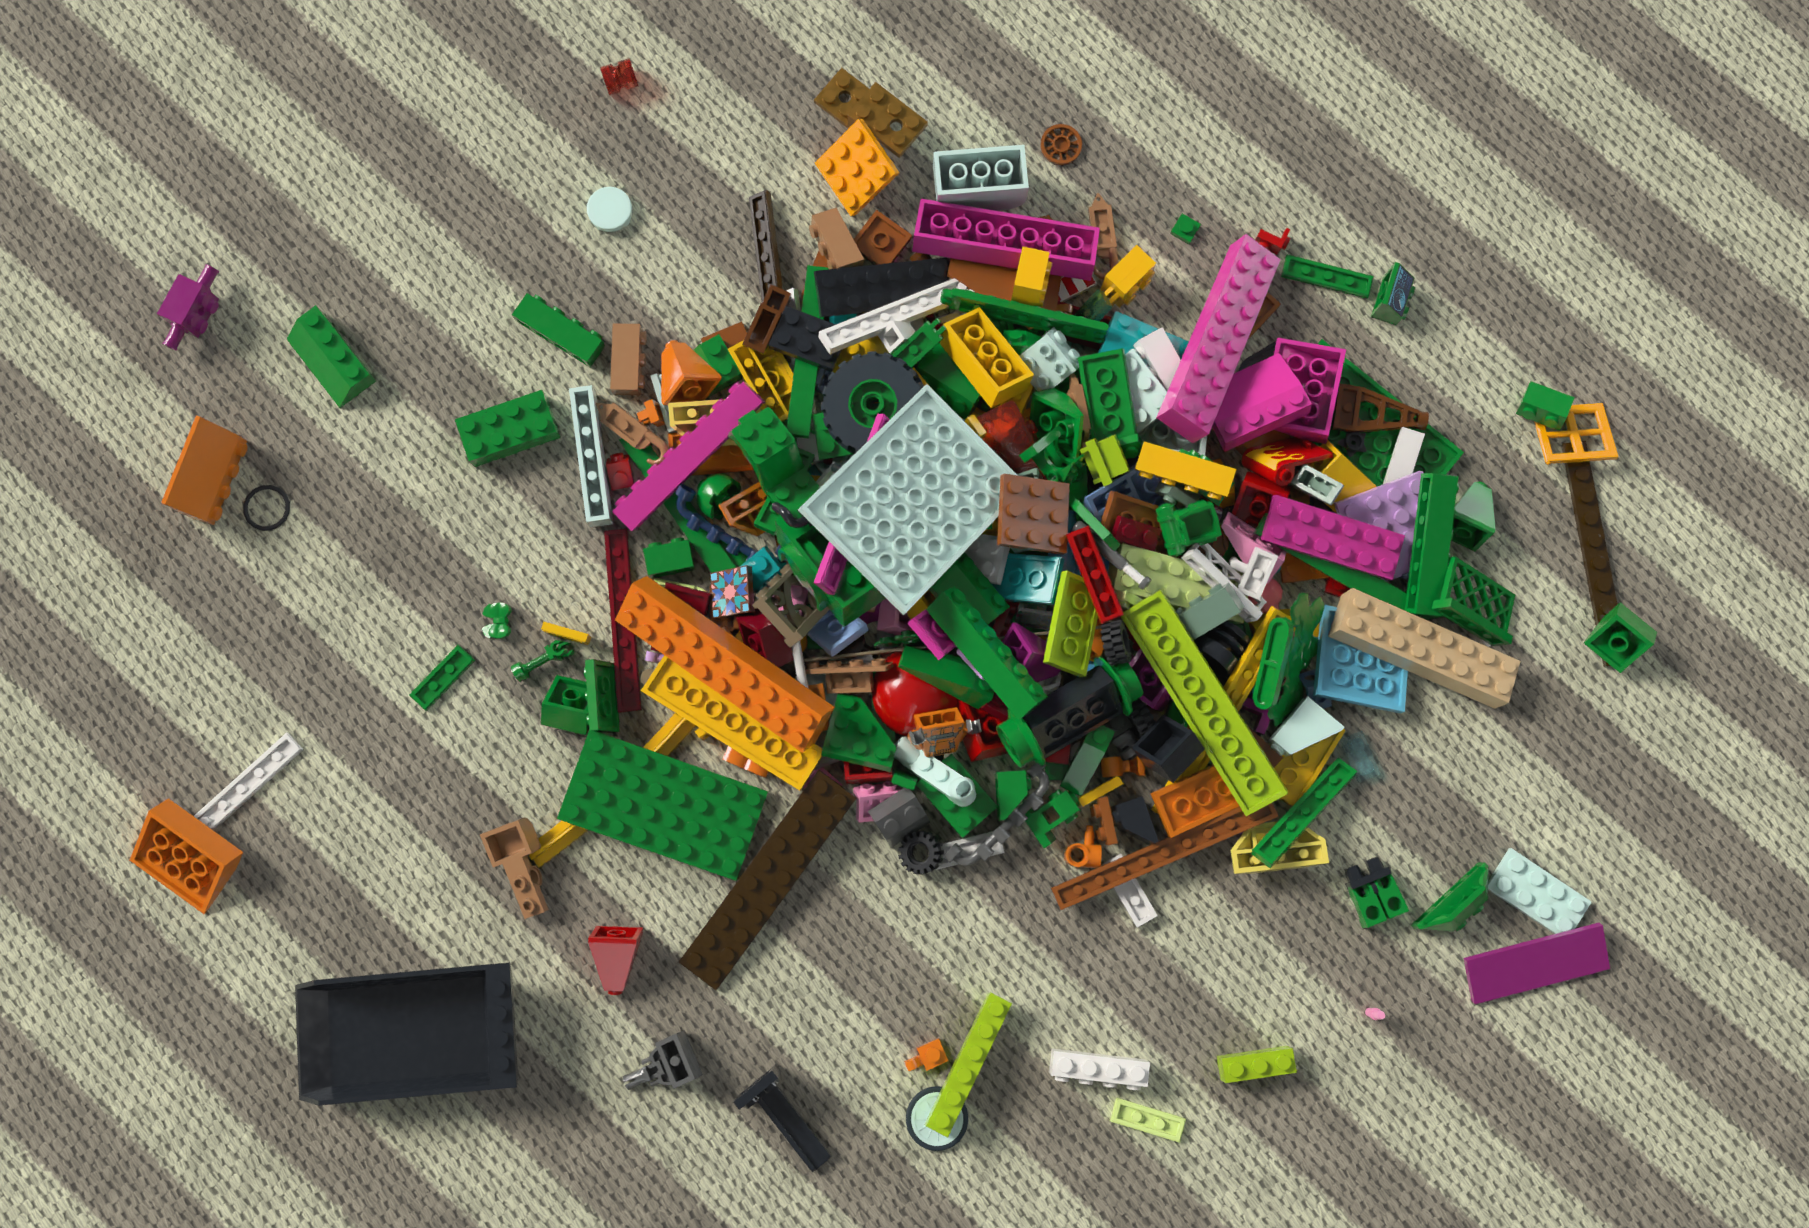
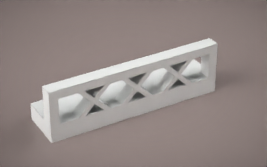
(1212, 576)

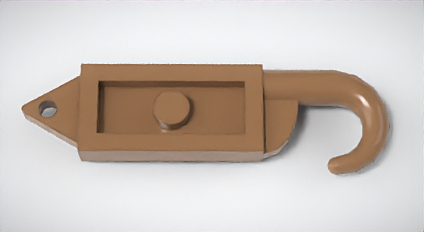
(1101, 216)
(1077, 395)
(630, 429)

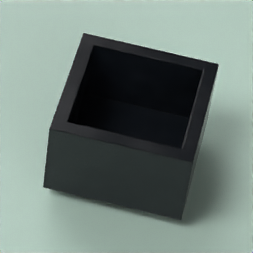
(1168, 748)

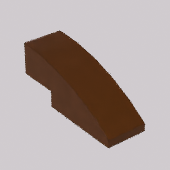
(767, 319)

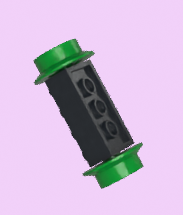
(1071, 712)

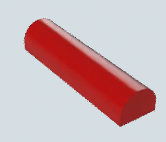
(1094, 574)

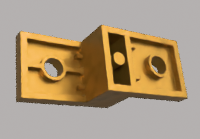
(875, 107)

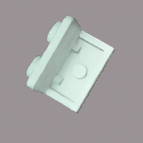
(1050, 360)

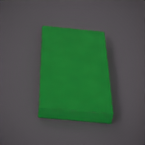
(1107, 394)

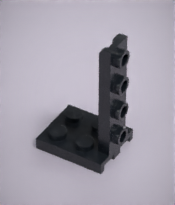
(785, 1118)

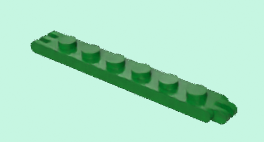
(1025, 314)
(918, 344)

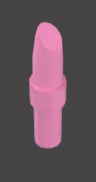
(1375, 1013)

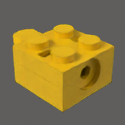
(1128, 276)

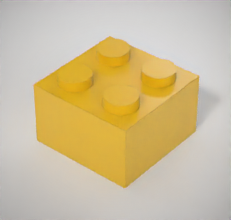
(1032, 277)

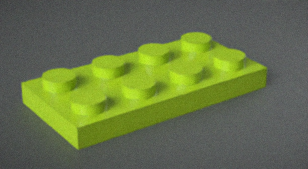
(1071, 626)

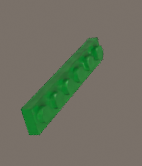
(1303, 812)

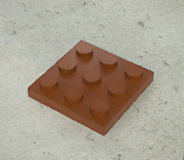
(1033, 514)

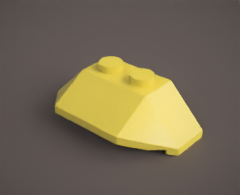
(686, 414)
(1305, 852)

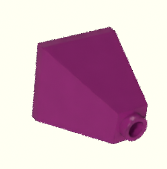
(1030, 652)

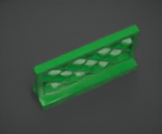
(1472, 618)

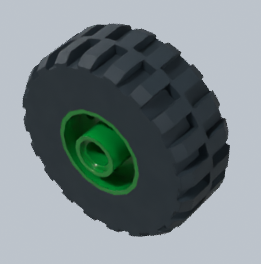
(857, 387)

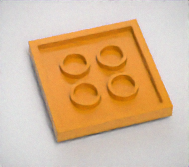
(857, 167)

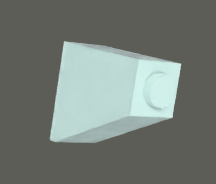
(1303, 727)

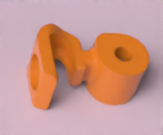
(1116, 767)

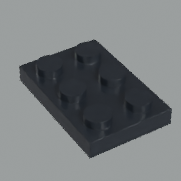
(798, 338)

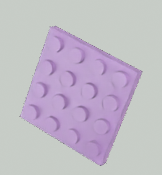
(1388, 507)

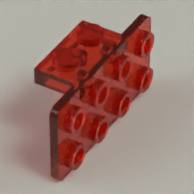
(1010, 435)

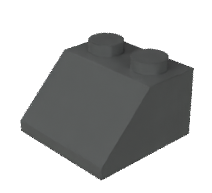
(899, 816)

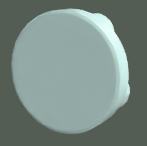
(609, 209)

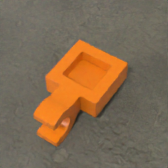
(930, 1055)

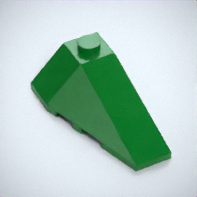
(947, 674)

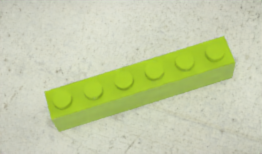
(967, 1064)

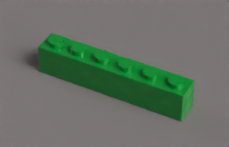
(1431, 541)
(986, 652)

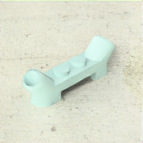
(934, 772)

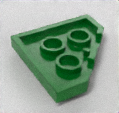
(857, 735)

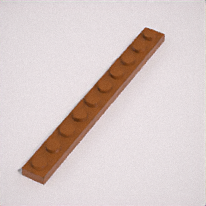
(1158, 855)

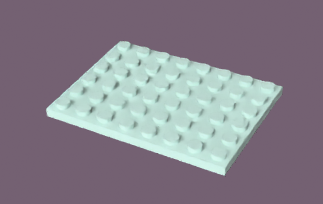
(910, 499)

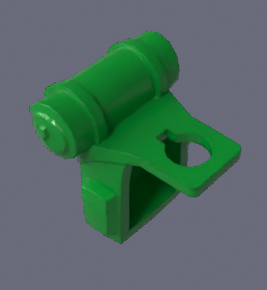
(1188, 526)

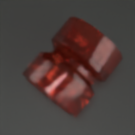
(619, 76)

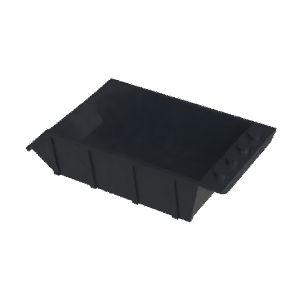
(406, 1034)

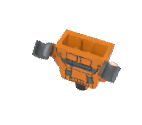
(941, 732)

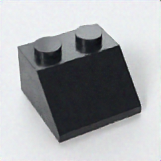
(1134, 819)

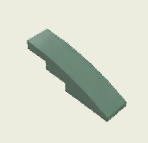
(1316, 484)

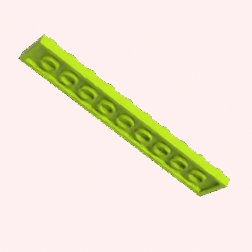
(1204, 703)

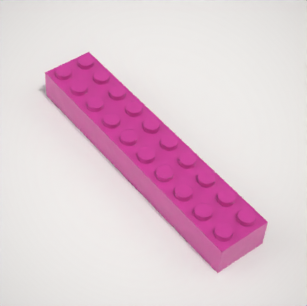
(1218, 339)

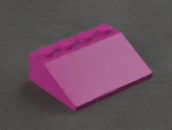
(1320, 374)
(1259, 402)

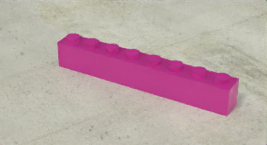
(687, 457)

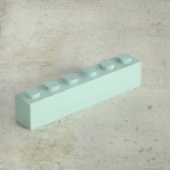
(591, 456)

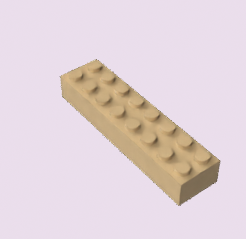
(1424, 648)

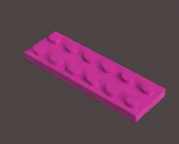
(1332, 537)

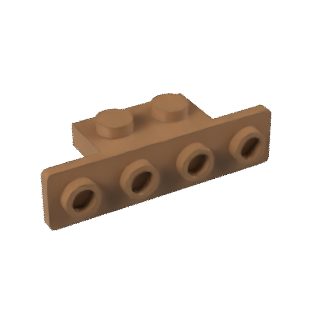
(849, 677)

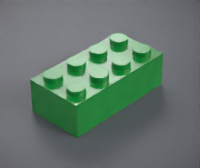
(507, 428)

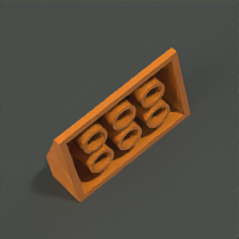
(205, 471)
(185, 855)

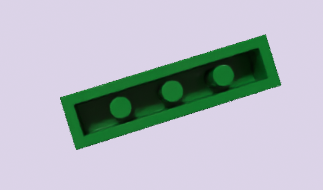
(559, 330)

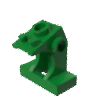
(1058, 467)
(1066, 806)

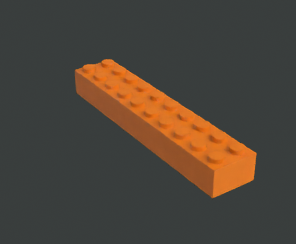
(724, 663)

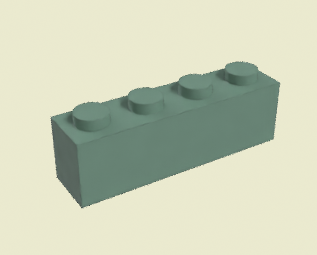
(1211, 610)

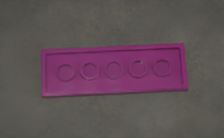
(1536, 963)

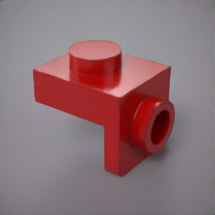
(1272, 242)
(619, 471)

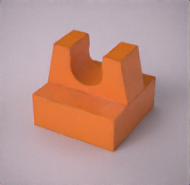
(651, 414)

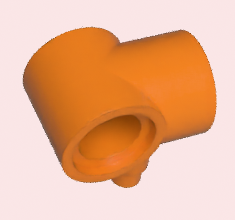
(1091, 852)

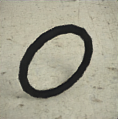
(252, 493)

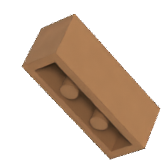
(835, 240)
(627, 359)

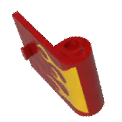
(1278, 459)

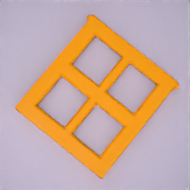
(1579, 455)

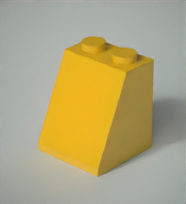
(1343, 471)

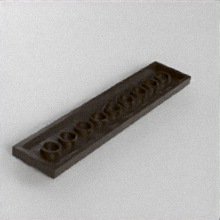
(767, 880)

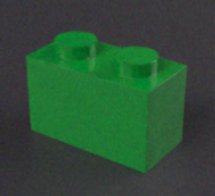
(1545, 405)
(669, 558)

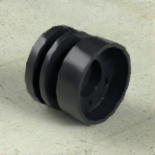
(1221, 646)

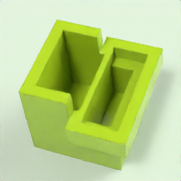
(1105, 459)

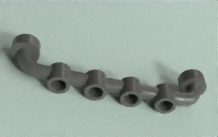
(1001, 833)

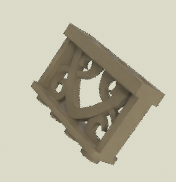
(794, 626)

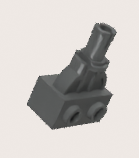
(671, 1062)

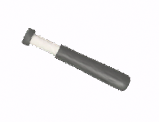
(1116, 559)

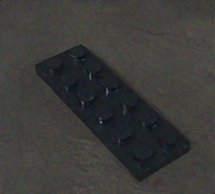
(874, 286)

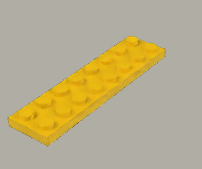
(729, 724)

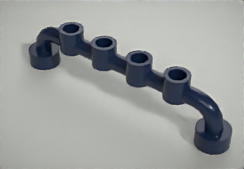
(715, 532)

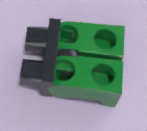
(1375, 893)

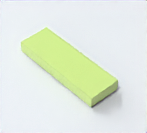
(1148, 1119)

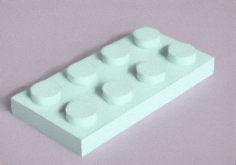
(1537, 893)

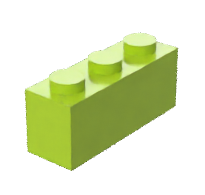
(1256, 1064)

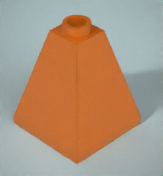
(685, 375)

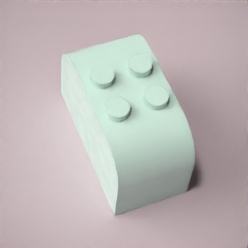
(982, 177)

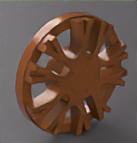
(1061, 144)

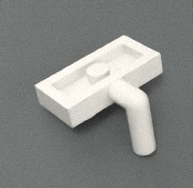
(1255, 572)

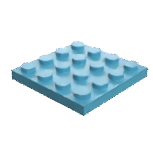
(1354, 675)

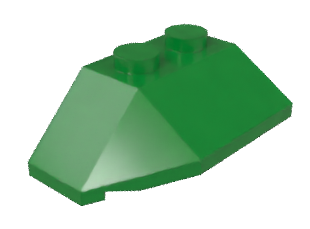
(1458, 903)

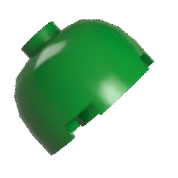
(715, 491)

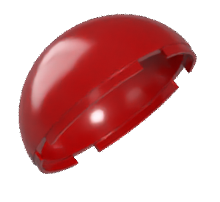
(902, 695)

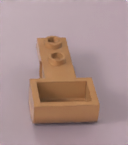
(510, 847)

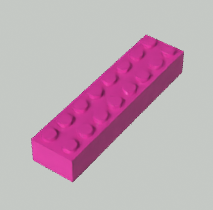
(999, 238)

